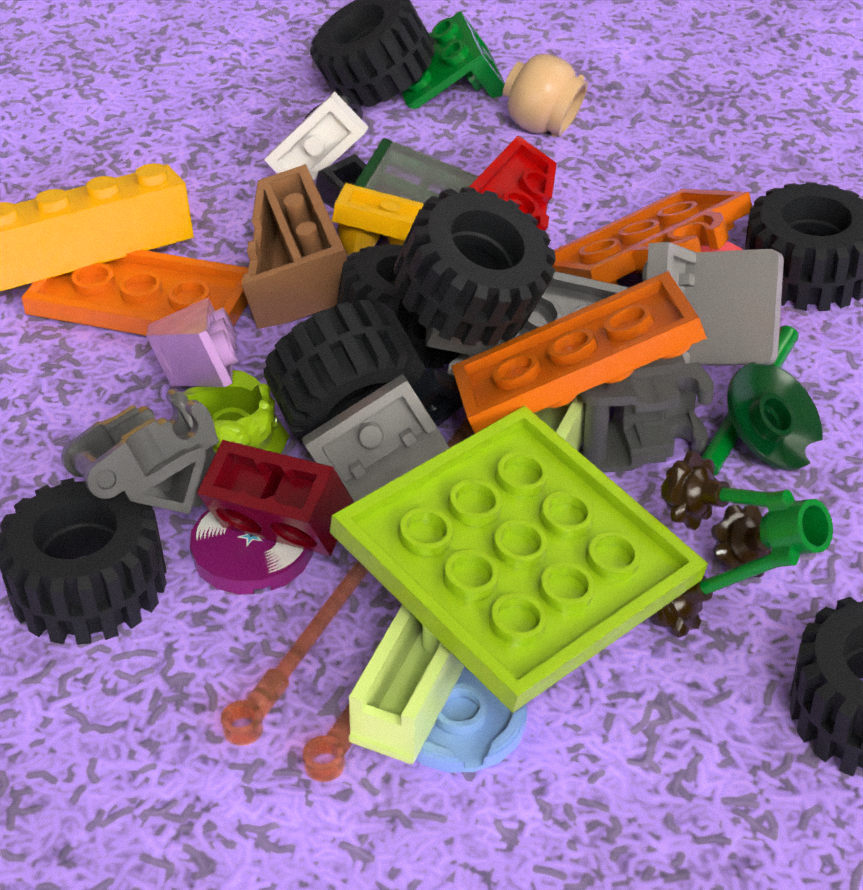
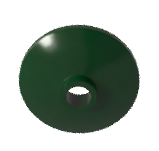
(773, 415)

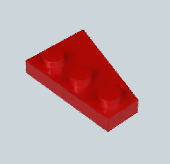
(522, 176)

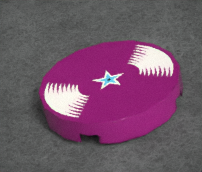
(242, 561)

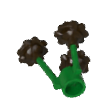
(743, 537)

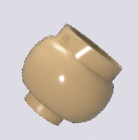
(544, 94)

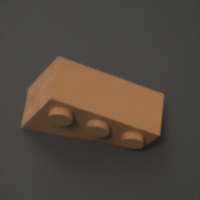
(293, 251)

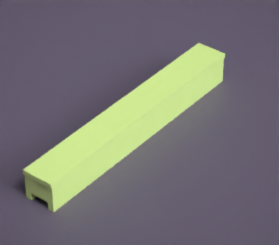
(411, 669)

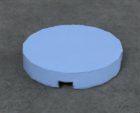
(471, 736)

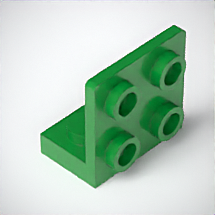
(456, 54)

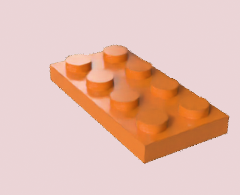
(137, 291)
(579, 352)

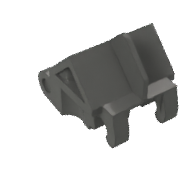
(648, 413)
(147, 457)

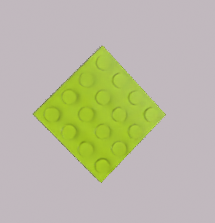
(517, 554)

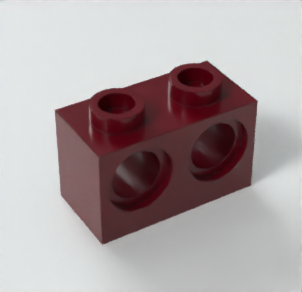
(274, 496)

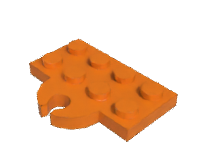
(683, 218)

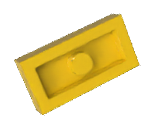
(367, 214)

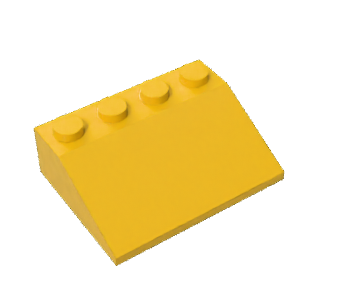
(92, 224)

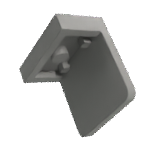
(733, 296)
(377, 439)

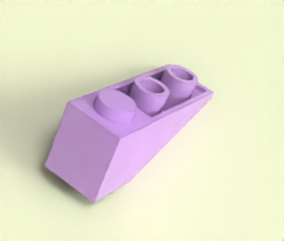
(195, 346)

